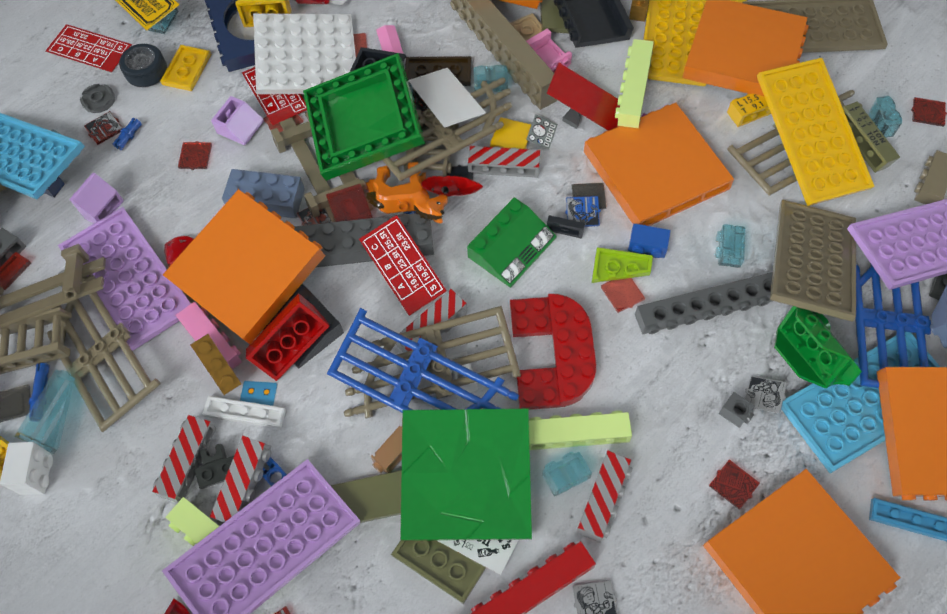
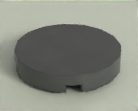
(97, 98)

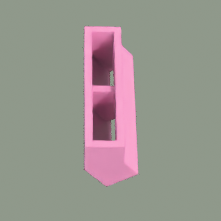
(389, 39)

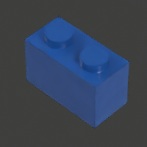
(649, 240)

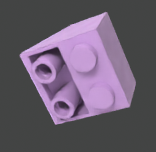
(236, 121)
(96, 199)

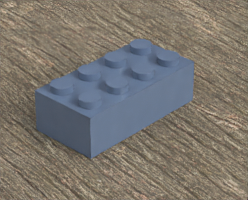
(276, 191)

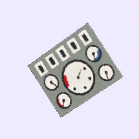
(542, 131)

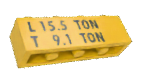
(748, 109)

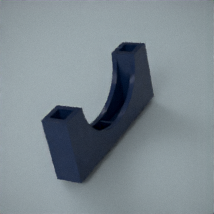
(236, 52)

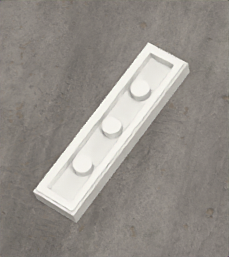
(244, 412)

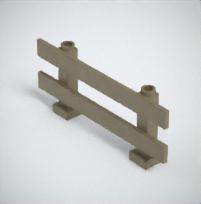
(295, 136)
(69, 280)

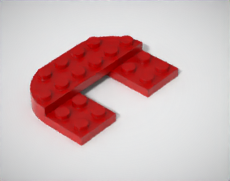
(572, 346)

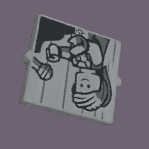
(766, 394)
(595, 598)

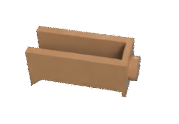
(389, 454)

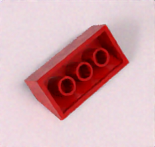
(286, 337)

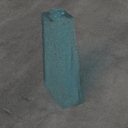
(48, 415)

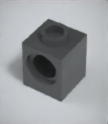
(731, 415)

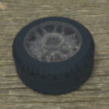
(142, 65)

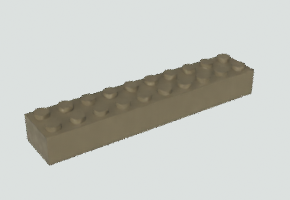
(508, 48)

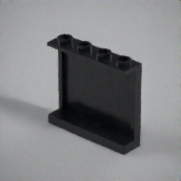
(594, 21)

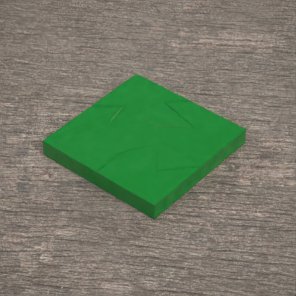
(362, 117)
(465, 475)

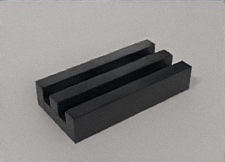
(565, 226)

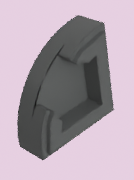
(572, 118)

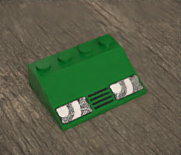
(511, 242)

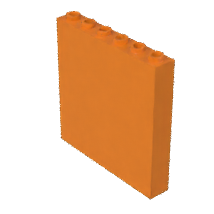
(741, 41)
(658, 166)
(245, 265)
(915, 430)
(801, 555)

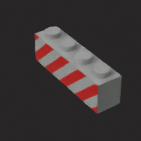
(504, 161)
(446, 308)
(184, 458)
(241, 478)
(604, 496)

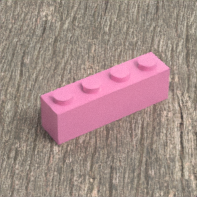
(198, 325)

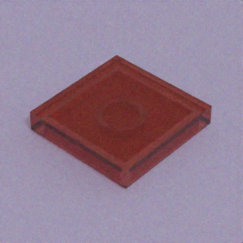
(349, 204)

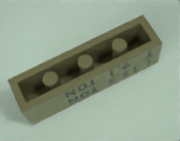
(870, 140)

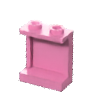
(548, 50)

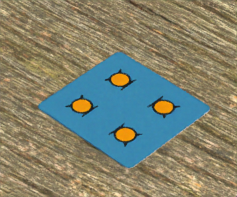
(259, 392)

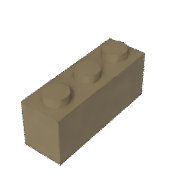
(934, 179)

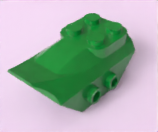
(813, 350)

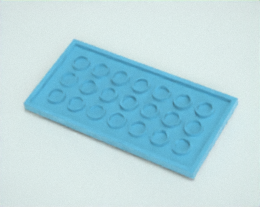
(33, 156)
(846, 419)

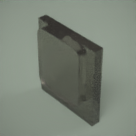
(588, 190)
(14, 403)

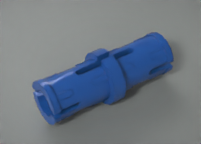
(127, 134)

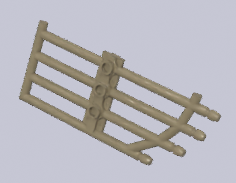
(450, 137)
(748, 165)
(432, 334)
(97, 353)

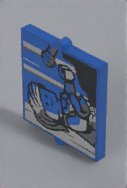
(583, 210)

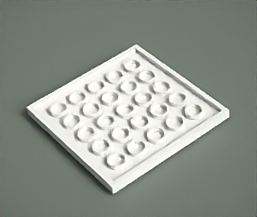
(301, 50)

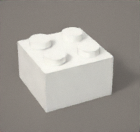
(26, 468)

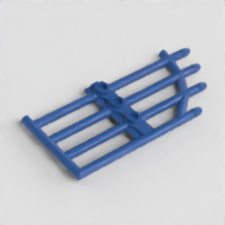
(889, 320)
(413, 371)

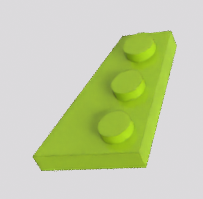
(618, 265)

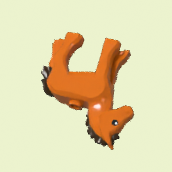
(405, 197)

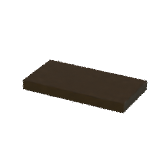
(458, 65)

